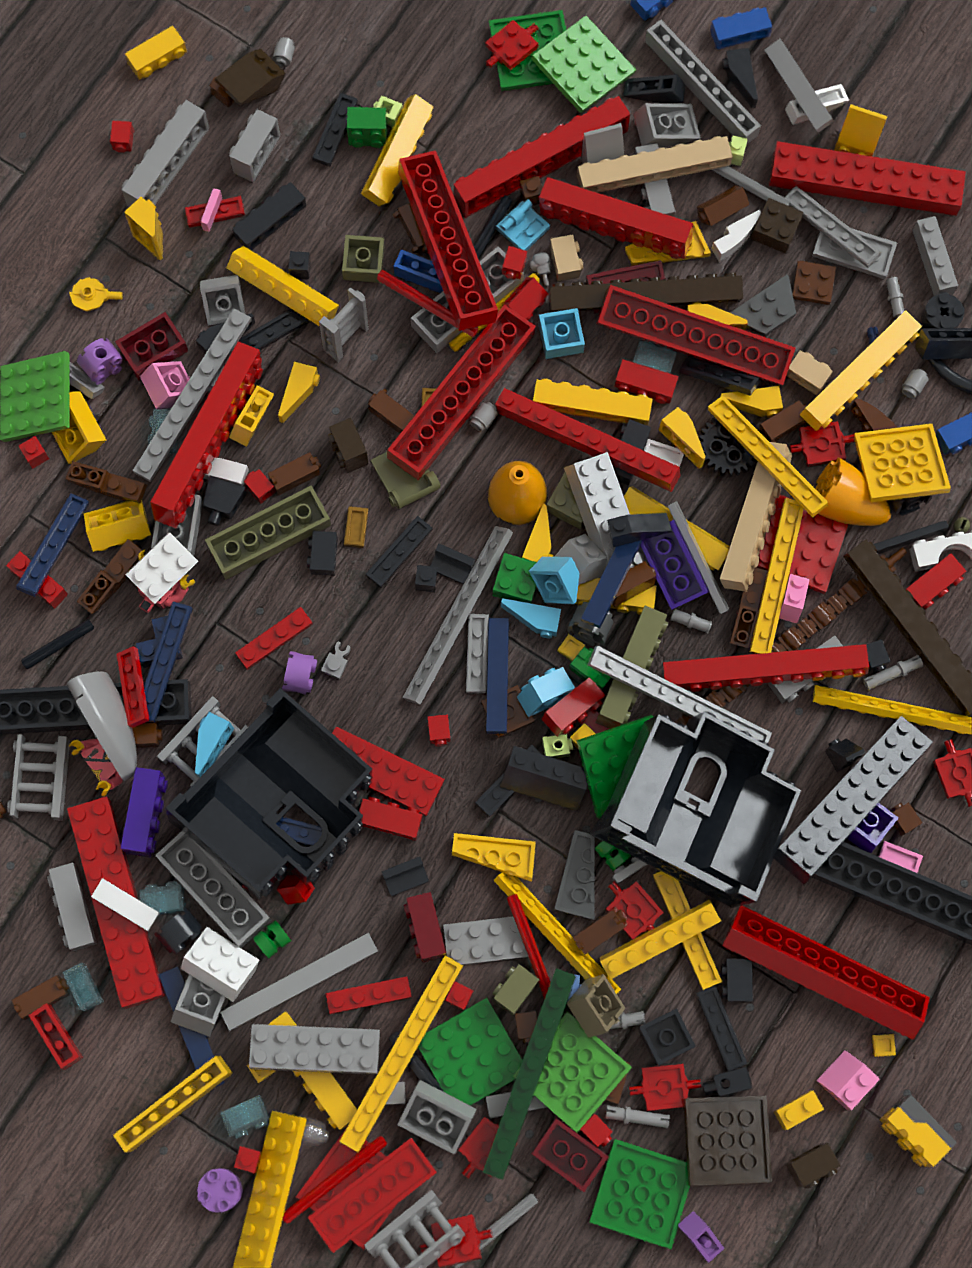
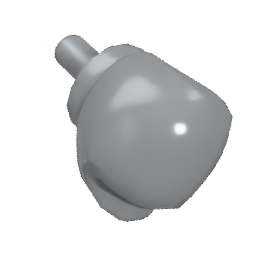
(541, 264)

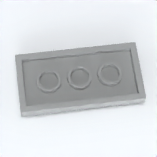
(831, 252)
(484, 941)

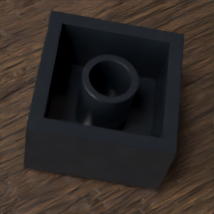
(666, 1037)

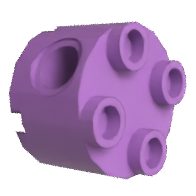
(100, 360)
(298, 673)
(219, 1190)

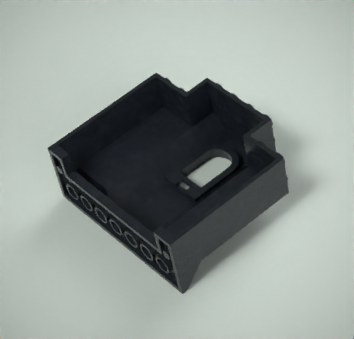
(275, 763)
(723, 842)

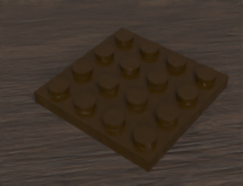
(727, 1140)

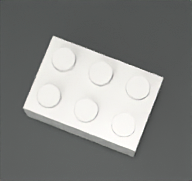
(161, 567)
(219, 964)

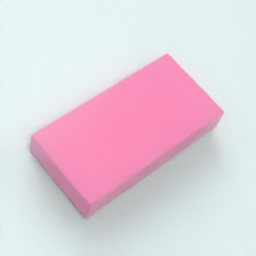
(211, 209)
(900, 856)

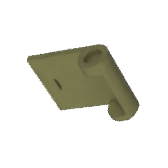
(400, 485)

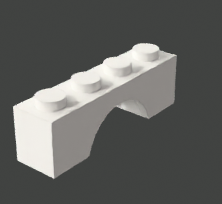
(926, 554)

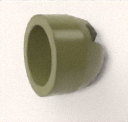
(958, 522)

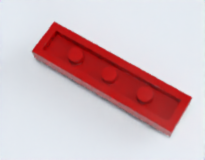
(274, 638)
(132, 687)
(368, 995)

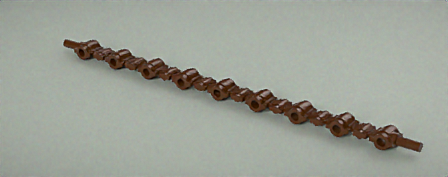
(794, 638)

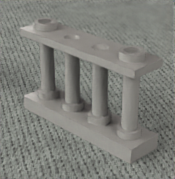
(344, 324)
(184, 739)
(57, 788)
(412, 1219)

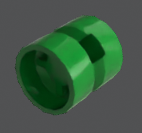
(605, 850)
(264, 941)

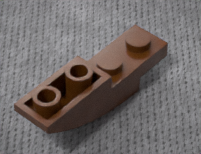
(870, 416)
(105, 482)
(110, 578)
(748, 610)

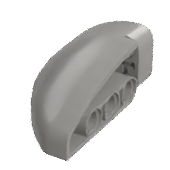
(107, 718)

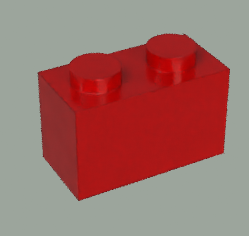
(527, 297)

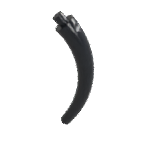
(954, 379)

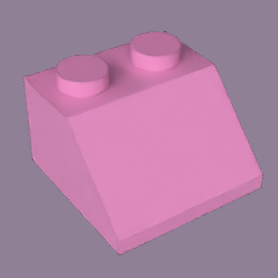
(165, 382)
(848, 1080)

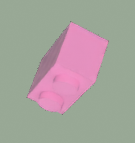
(794, 598)

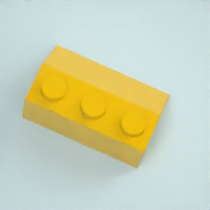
(146, 226)
(84, 432)
(116, 524)

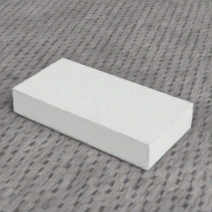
(664, 452)

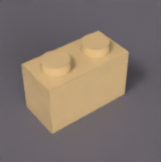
(565, 257)
(809, 372)

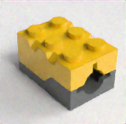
(917, 1131)

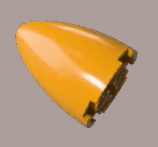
(517, 493)
(848, 496)

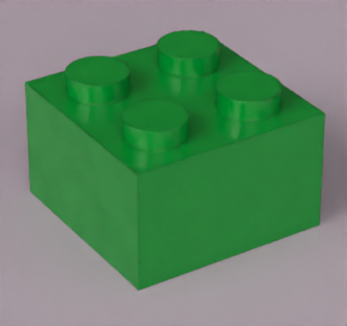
(366, 126)
(514, 579)

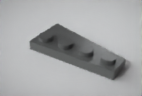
(577, 884)

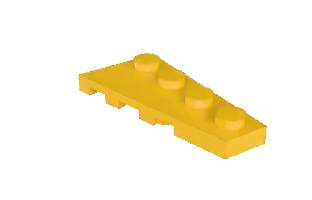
(697, 249)
(501, 854)

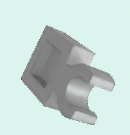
(335, 664)

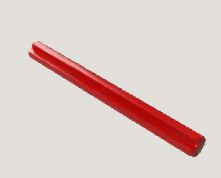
(421, 300)
(529, 943)
(334, 1179)

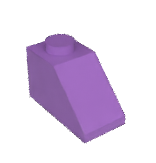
(700, 1236)

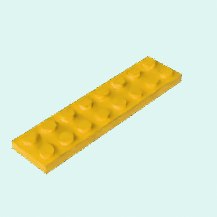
(270, 1191)

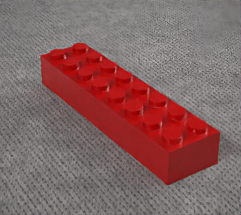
(616, 218)

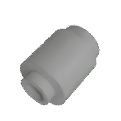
(283, 52)
(914, 383)
(483, 416)

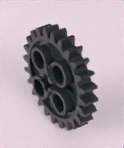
(721, 459)

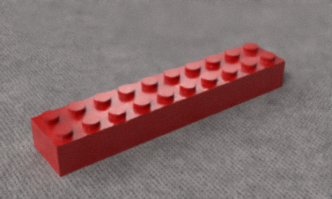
(535, 158)
(867, 178)
(447, 241)
(695, 335)
(461, 392)
(207, 435)
(124, 941)
(827, 972)

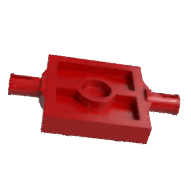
(511, 45)
(822, 445)
(956, 772)
(637, 906)
(664, 1087)
(478, 1146)
(467, 1249)

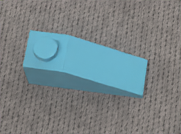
(538, 618)
(211, 739)

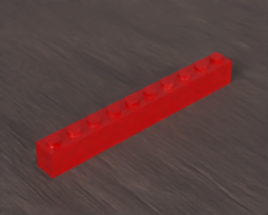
(588, 439)
(768, 667)

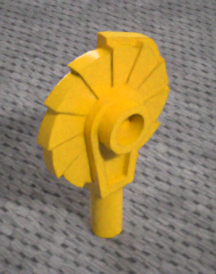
(90, 294)

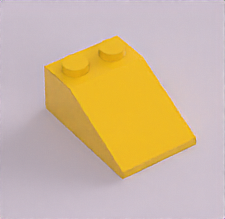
(860, 131)

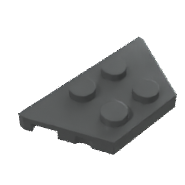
(769, 307)

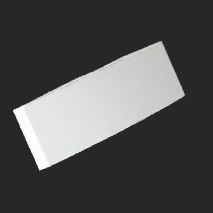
(830, 97)
(735, 236)
(228, 471)
(125, 904)

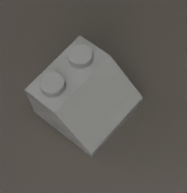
(221, 297)
(587, 557)

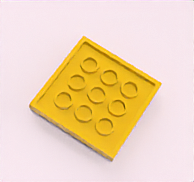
(902, 462)

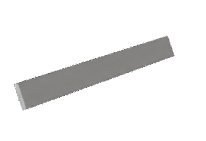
(299, 982)

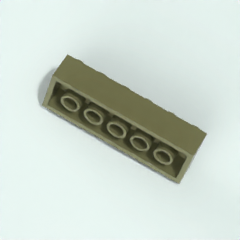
(268, 532)
(641, 646)

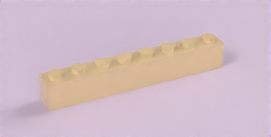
(655, 165)
(752, 526)

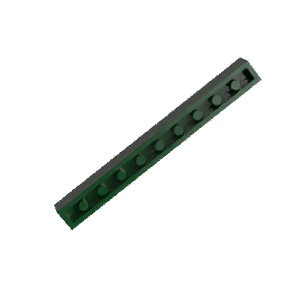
(529, 1074)

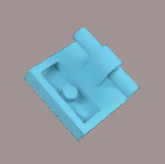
(523, 226)

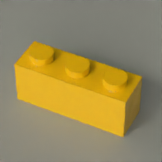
(156, 52)

